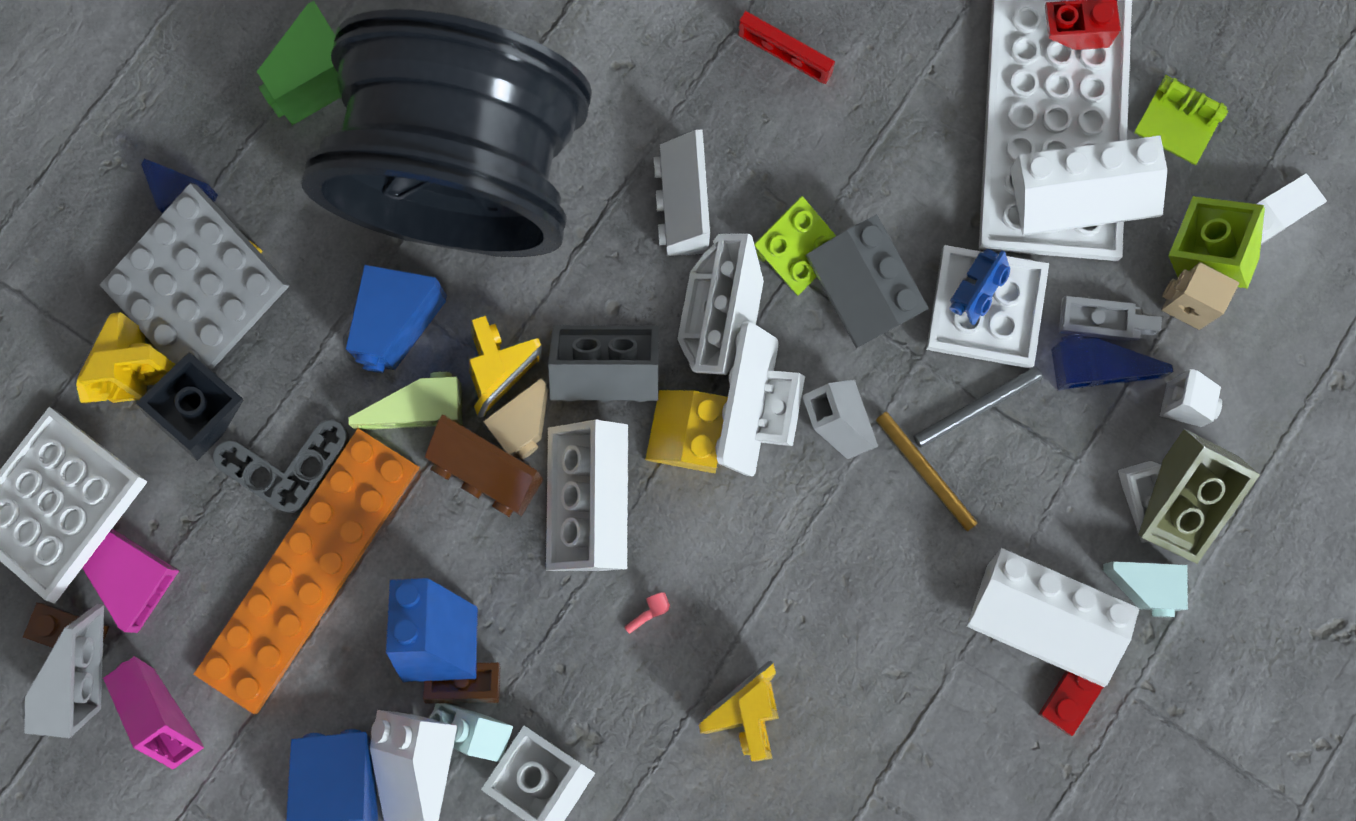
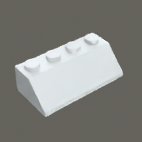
(1090, 185)
(587, 496)
(1053, 617)

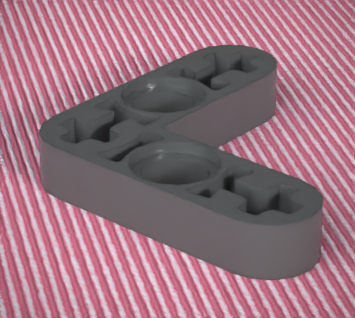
(279, 480)

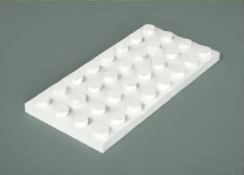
(1047, 101)

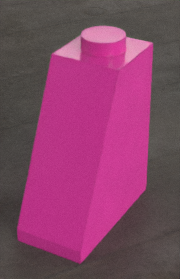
(128, 580)
(151, 714)

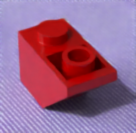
(1083, 23)

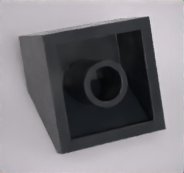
(191, 405)

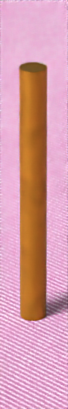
(926, 471)

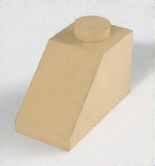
(521, 421)

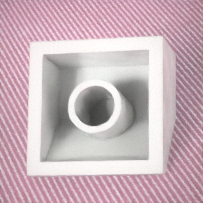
(537, 779)

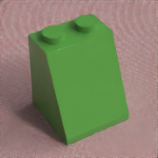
(300, 68)

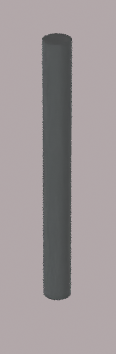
(978, 407)

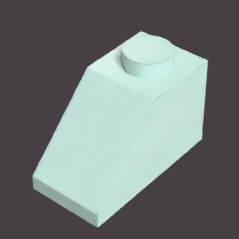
(1152, 585)

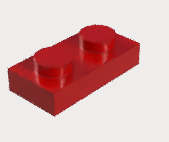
(1070, 702)

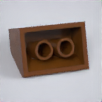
(482, 467)

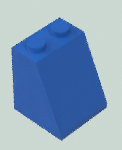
(391, 316)
(430, 632)
(332, 778)

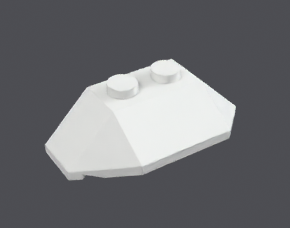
(719, 297)

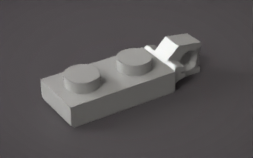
(1105, 319)

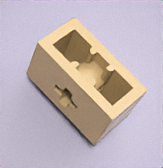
(1199, 295)

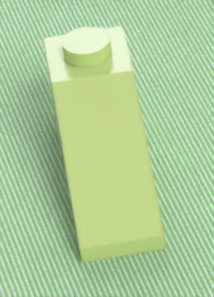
(414, 405)

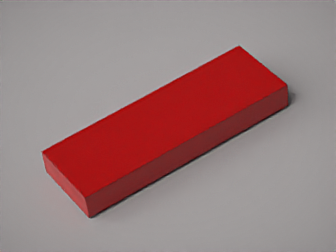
(785, 47)

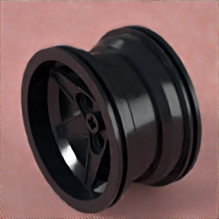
(448, 133)

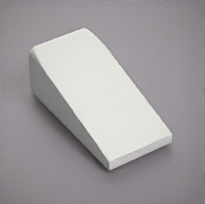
(1138, 486)

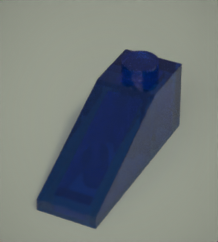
(1098, 363)

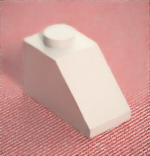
(1192, 399)

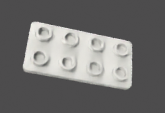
(759, 403)

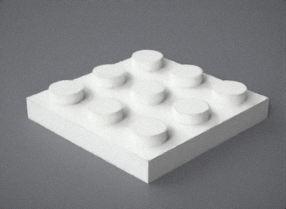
(1009, 327)

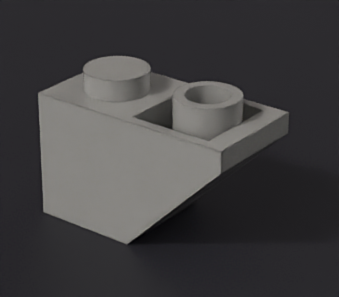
(841, 417)

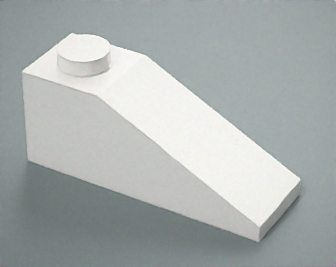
(1289, 205)

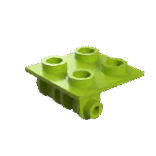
(1182, 119)
(789, 241)

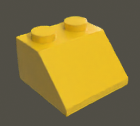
(686, 429)

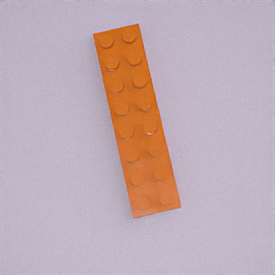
(306, 572)

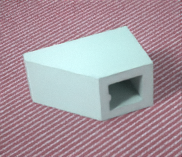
(475, 732)

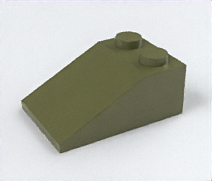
(1195, 496)

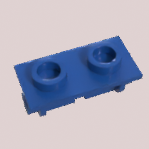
(989, 272)

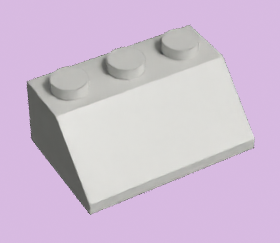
(683, 195)

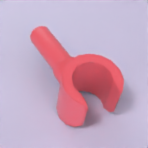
(657, 604)

